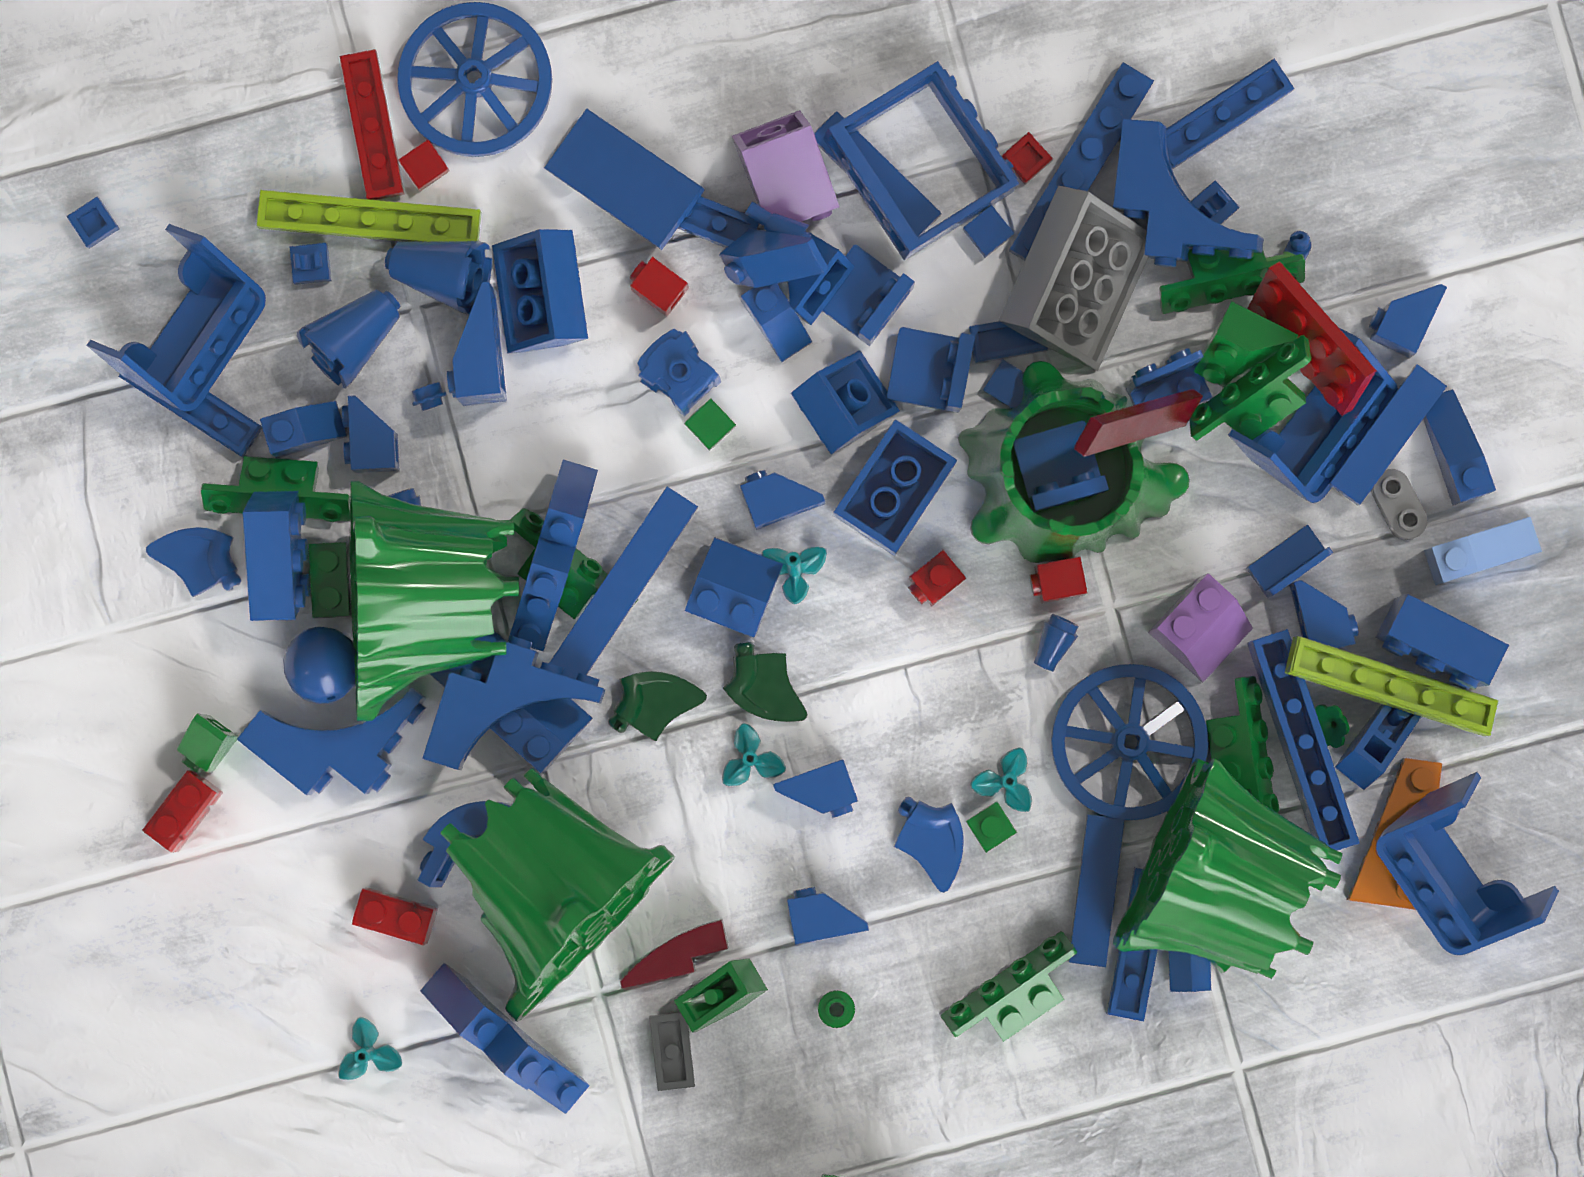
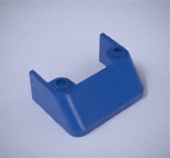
(200, 333)
(1317, 435)
(1442, 883)

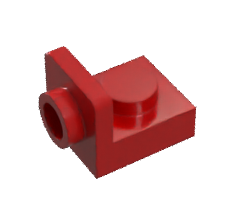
(935, 579)

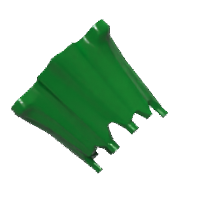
(1050, 401)
(419, 592)
(1225, 877)
(550, 883)

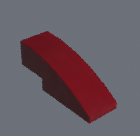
(677, 954)

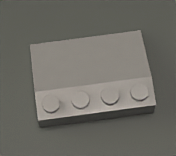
(1077, 277)

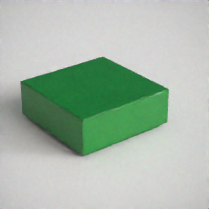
(710, 424)

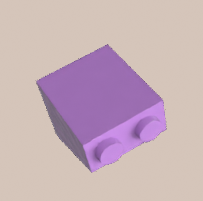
(787, 168)
(1202, 627)

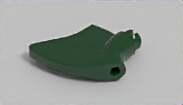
(763, 686)
(653, 701)

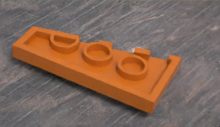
(1374, 880)

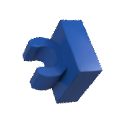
(1215, 203)
(310, 263)

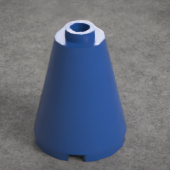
(442, 269)
(350, 335)

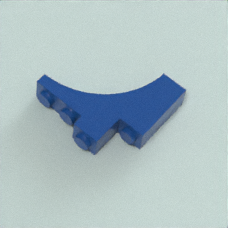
(1174, 223)
(554, 553)
(473, 707)
(354, 752)
(502, 1040)

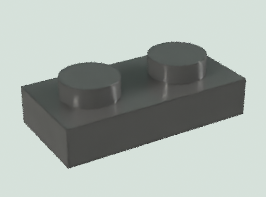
(672, 1051)

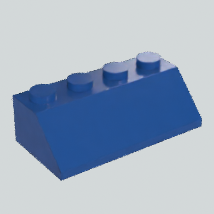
(535, 731)

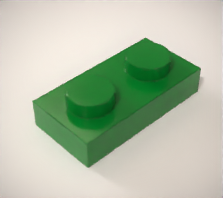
(329, 580)

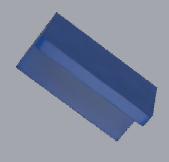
(1288, 561)

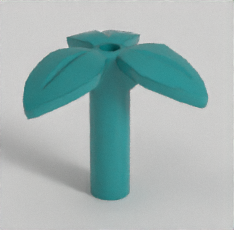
(808, 562)
(738, 770)
(1016, 794)
(356, 1063)

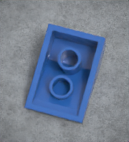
(478, 358)

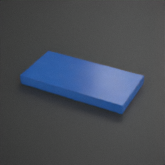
(624, 179)

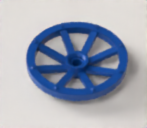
(482, 86)
(1117, 740)

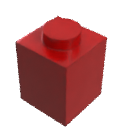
(658, 285)
(1058, 580)

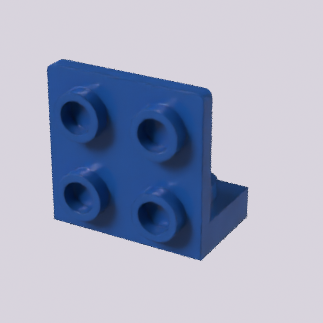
(868, 296)
(930, 369)
(1174, 377)
(1055, 470)

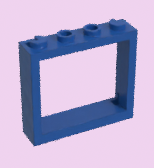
(872, 190)

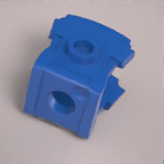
(677, 370)

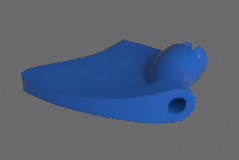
(198, 558)
(933, 839)

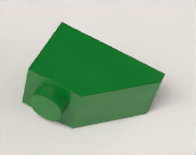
(205, 743)
(721, 994)

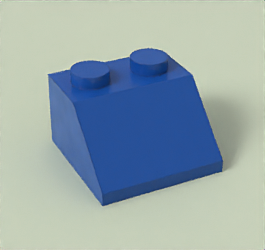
(844, 401)
(734, 587)

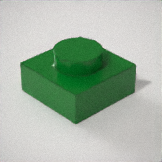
(991, 826)

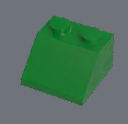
(1239, 344)

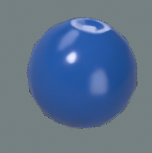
(320, 665)

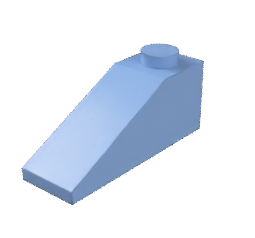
(1482, 550)

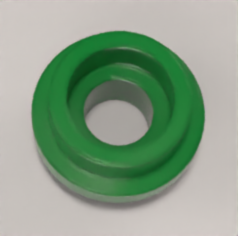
(836, 1021)

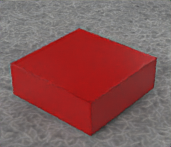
(1027, 158)
(424, 165)

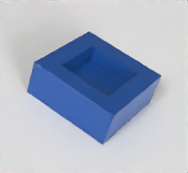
(93, 222)
(988, 231)

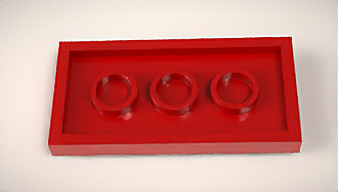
(1335, 362)

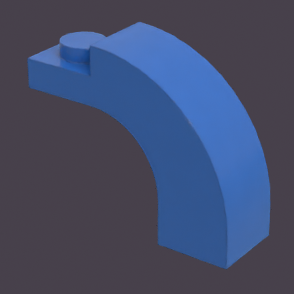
(437, 864)

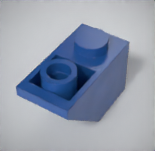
(372, 442)

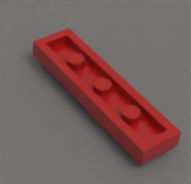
(372, 125)

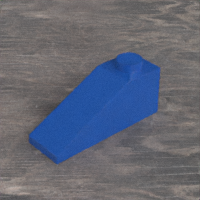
(771, 258)
(1457, 450)
(1376, 745)

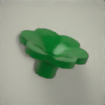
(1333, 724)

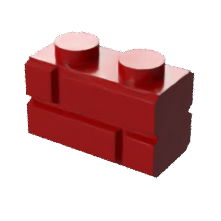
(182, 811)
(394, 916)

